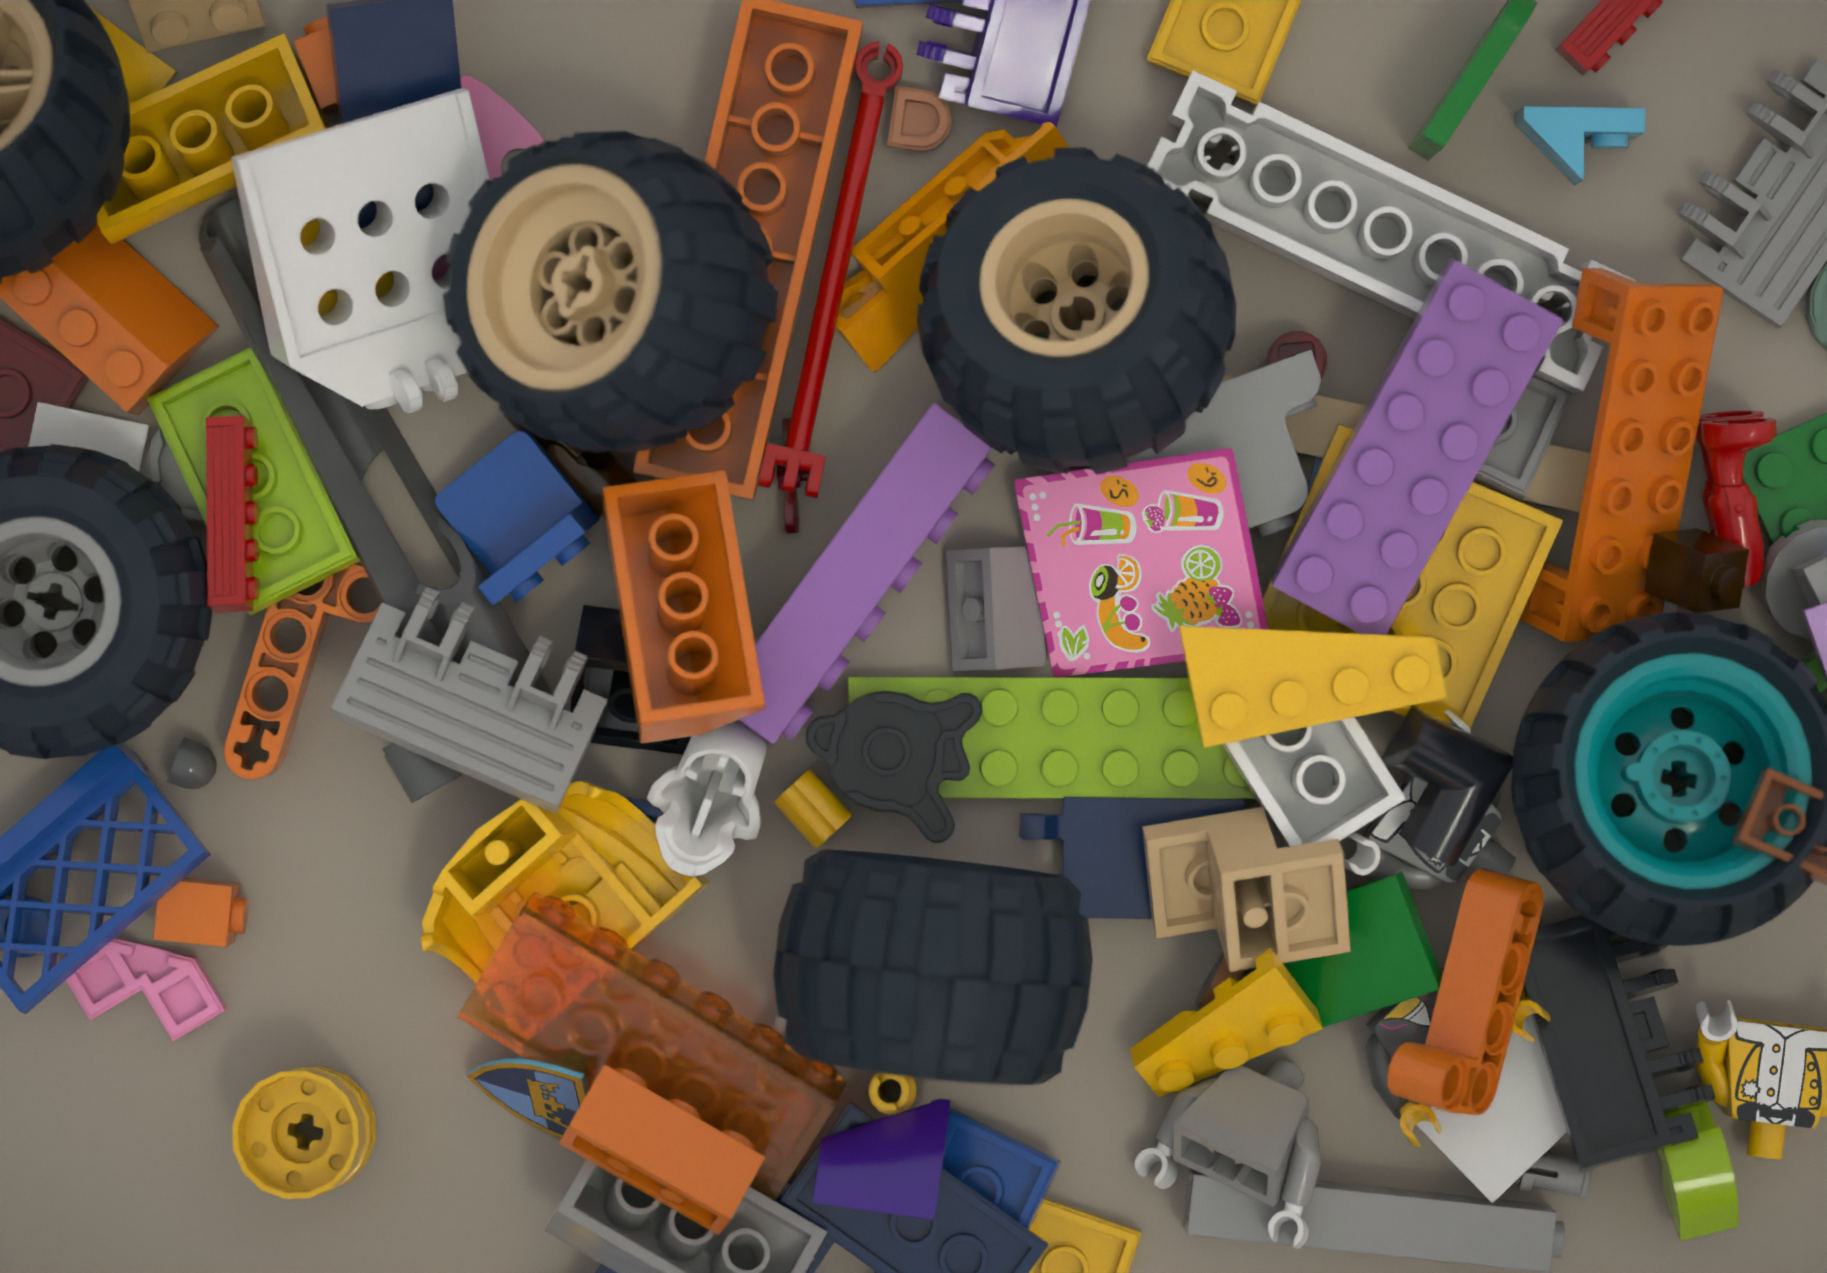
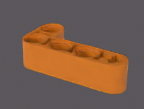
(291, 668)
(1475, 999)

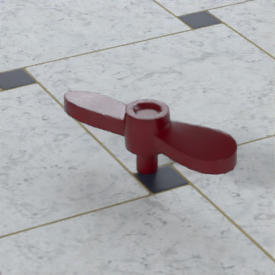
(791, 508)

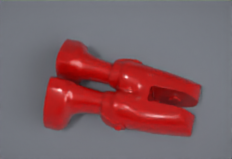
(1727, 499)

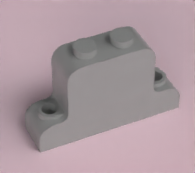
(1250, 419)

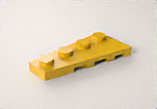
(1290, 680)

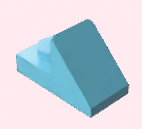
(1562, 130)

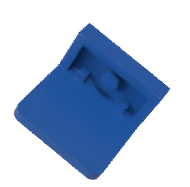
(516, 515)

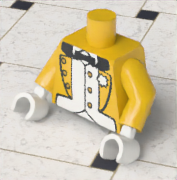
(1764, 1074)

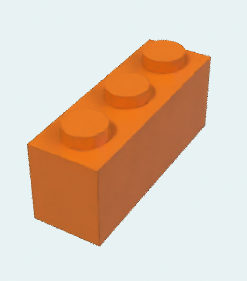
(663, 1148)

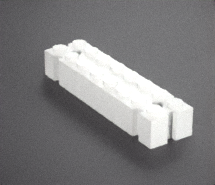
(1361, 217)

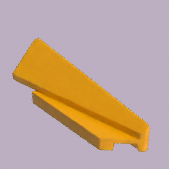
(884, 298)

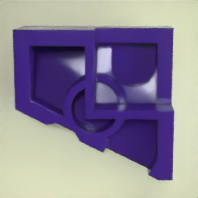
(886, 1163)

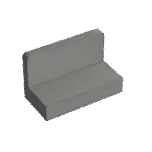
(993, 610)

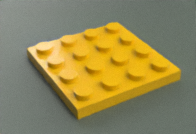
(1464, 596)

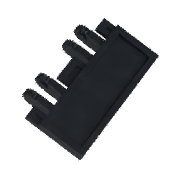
(1601, 1044)

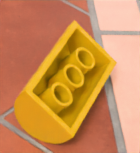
(193, 128)

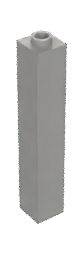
(1387, 1223)

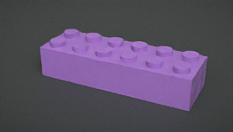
(1415, 449)
(860, 566)

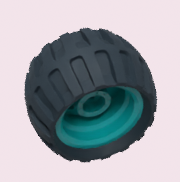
(1570, 772)

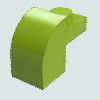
(1700, 1179)

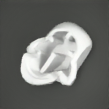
(709, 798)

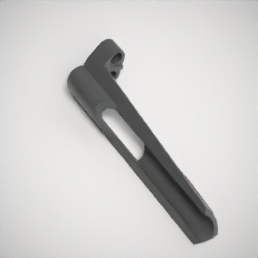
(341, 446)

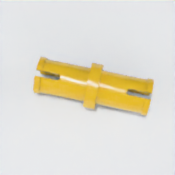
(882, 1104)

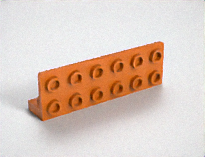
(1638, 452)

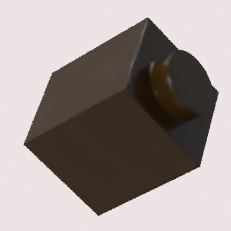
(1696, 570)

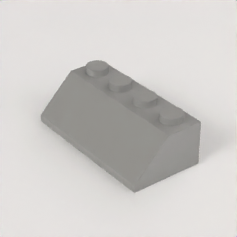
(645, 1236)

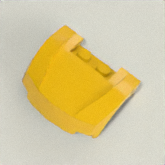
(591, 854)

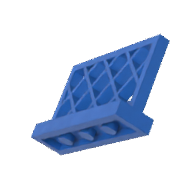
(50, 830)

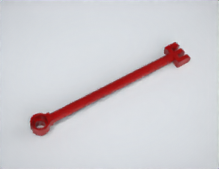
(796, 453)

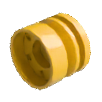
(279, 1155)

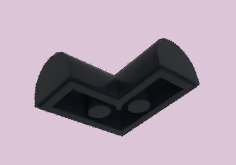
(1460, 777)

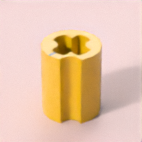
(812, 808)

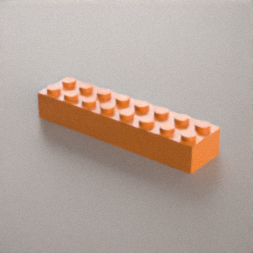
(777, 150)

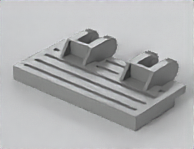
(1783, 228)
(467, 710)

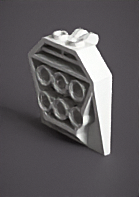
(367, 345)

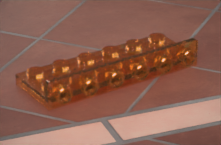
(589, 1000)

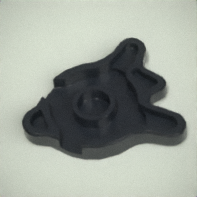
(896, 752)

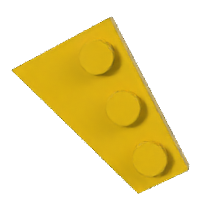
(1238, 1025)

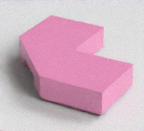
(170, 980)

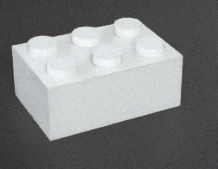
(1316, 780)

